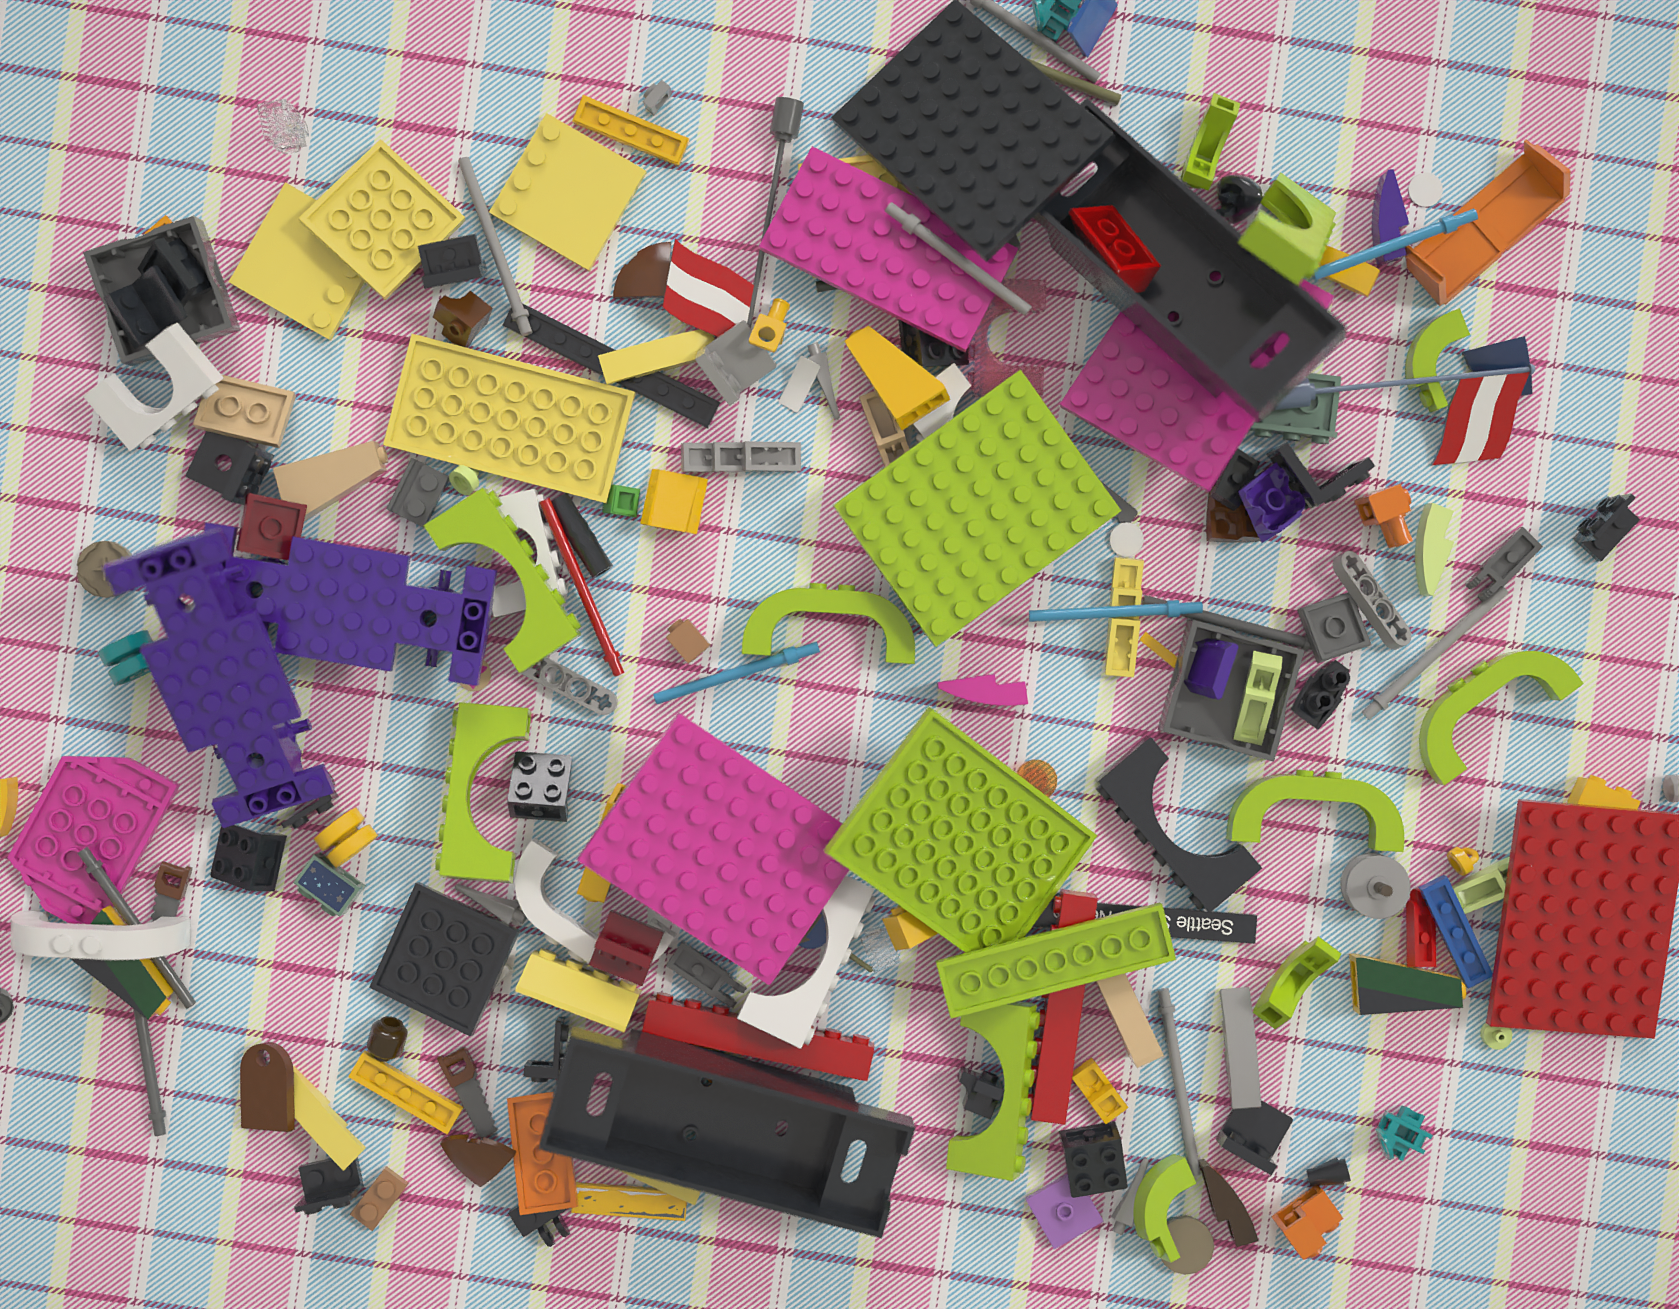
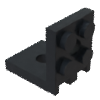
(245, 474)
(1302, 482)

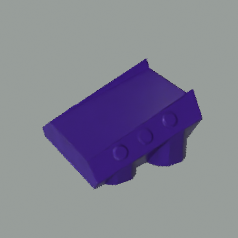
(1271, 502)
(1211, 667)

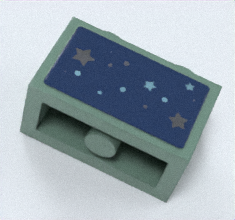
(328, 885)

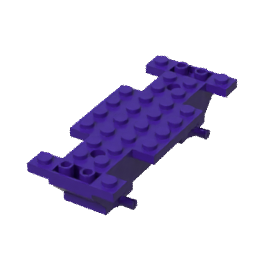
(357, 606)
(221, 675)

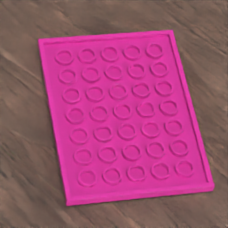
(1158, 407)
(719, 849)

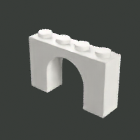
(191, 378)
(529, 516)

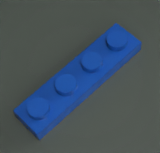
(1456, 931)

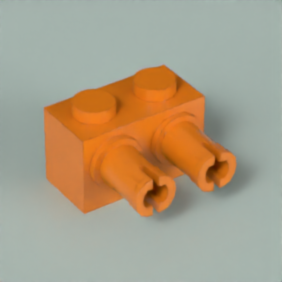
(1388, 510)

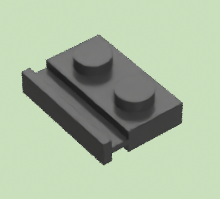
(418, 492)

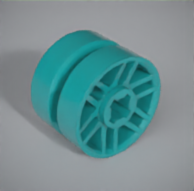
(127, 656)

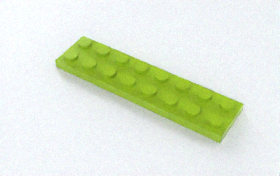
(1056, 960)

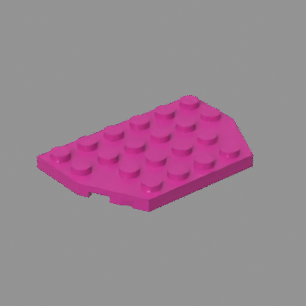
(93, 804)

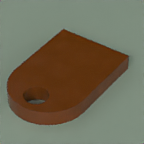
(267, 1089)

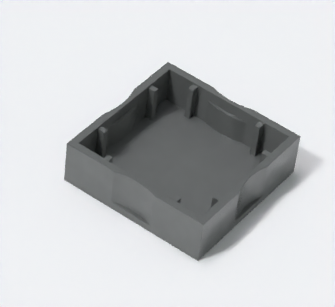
(116, 267)
(1213, 719)

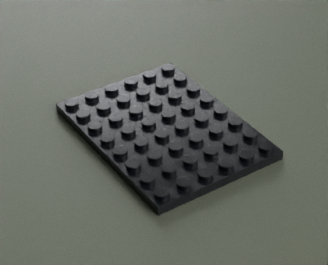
(972, 129)

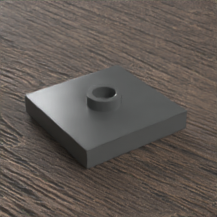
(1334, 627)

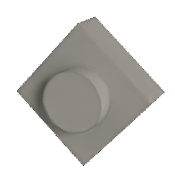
(656, 96)

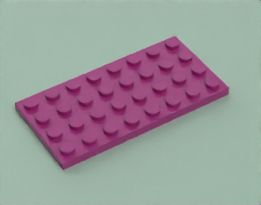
(840, 234)

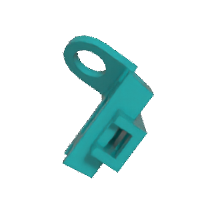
(1056, 18)
(1404, 1127)

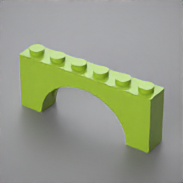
(1300, 239)
(545, 622)
(478, 734)
(1000, 1147)

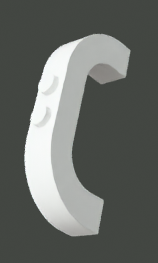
(551, 920)
(37, 937)

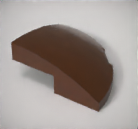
(645, 273)
(1228, 525)
(477, 1158)

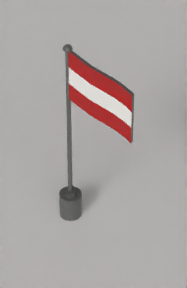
(713, 294)

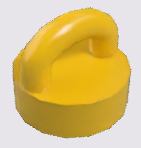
(1460, 861)

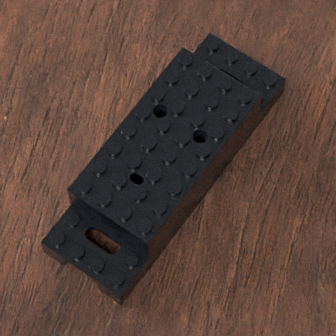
(1220, 321)
(736, 1149)

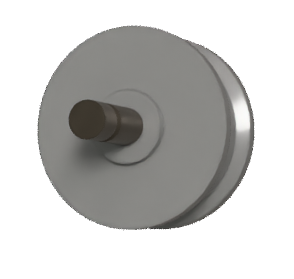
(1375, 885)

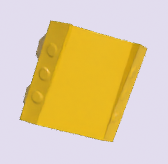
(674, 501)

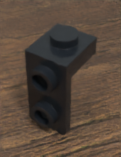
(320, 806)
(542, 1070)

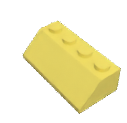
(579, 989)

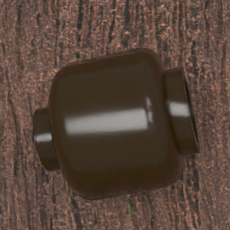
(387, 1038)

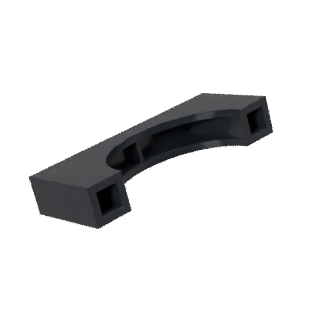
(1130, 787)

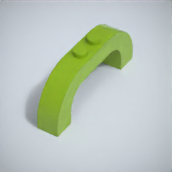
(845, 600)
(1486, 678)
(1383, 817)

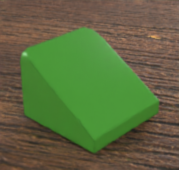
(622, 501)

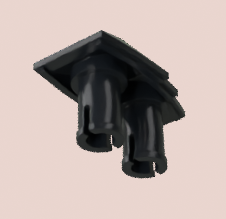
(1321, 694)

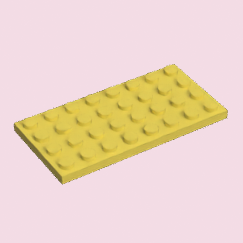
(509, 418)

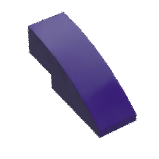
(1388, 216)

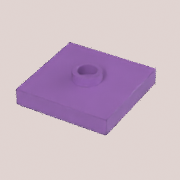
(1062, 1215)

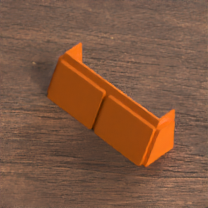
(1506, 214)

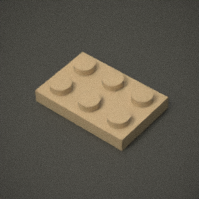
(246, 411)

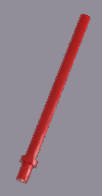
(611, 656)

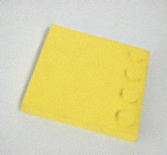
(568, 192)
(380, 217)
(295, 270)

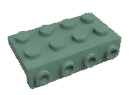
(1312, 422)

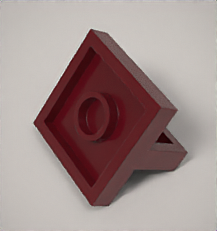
(269, 526)
(626, 947)

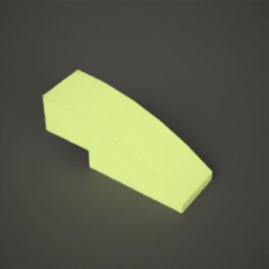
(1431, 547)
(1258, 697)
(1482, 887)

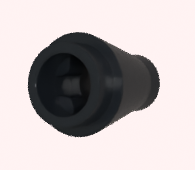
(1329, 1173)

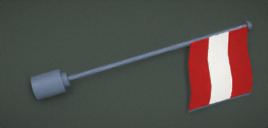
(1476, 418)

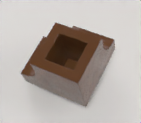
(462, 317)

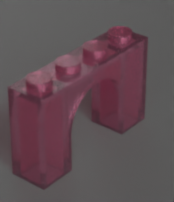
(987, 369)

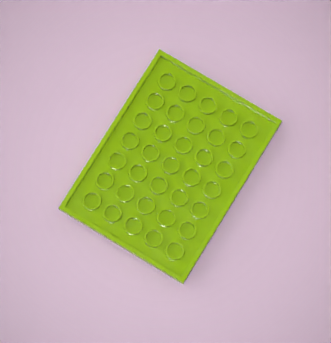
(977, 508)
(960, 838)

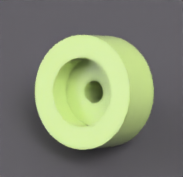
(464, 479)
(1496, 1037)

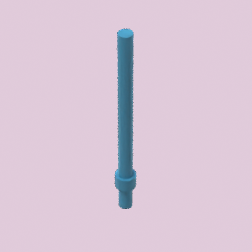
(1445, 225)
(1171, 608)
(790, 655)

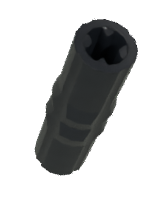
(581, 537)

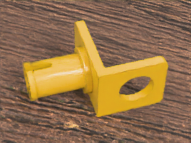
(771, 326)

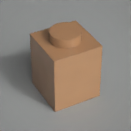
(687, 639)

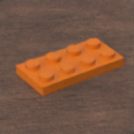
(542, 1177)

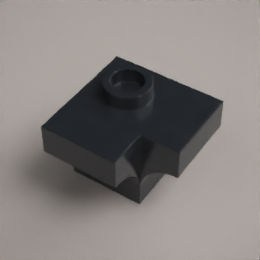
(982, 1091)

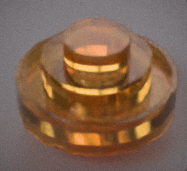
(1040, 775)

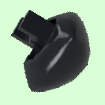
(1238, 197)

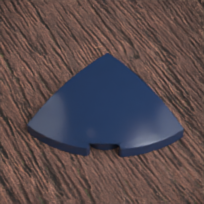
(1501, 355)

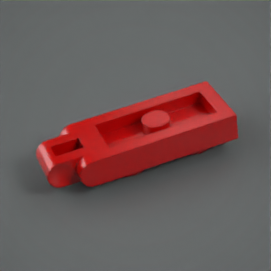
(1420, 932)

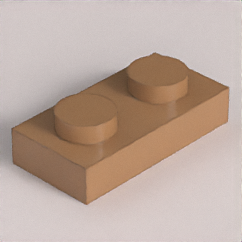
(379, 1198)

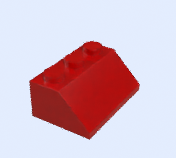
(1115, 244)

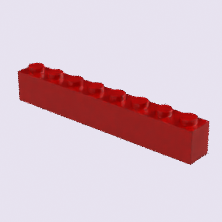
(1059, 1024)
(723, 1031)

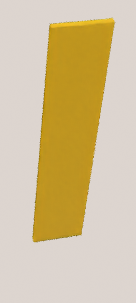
(1159, 649)

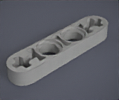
(1375, 598)
(564, 686)

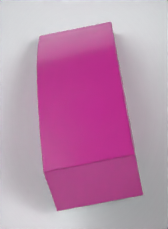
(985, 691)

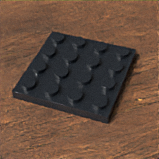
(444, 959)

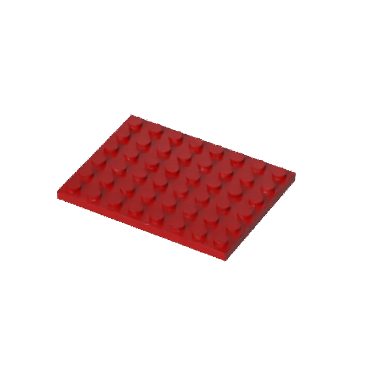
(1585, 919)

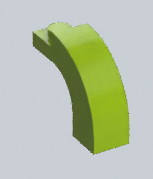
(1209, 142)
(1424, 352)
(1292, 979)
(1152, 1202)

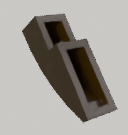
(1227, 1206)

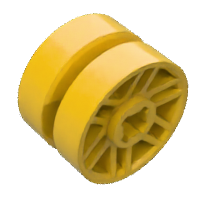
(345, 837)

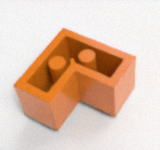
(1306, 1220)

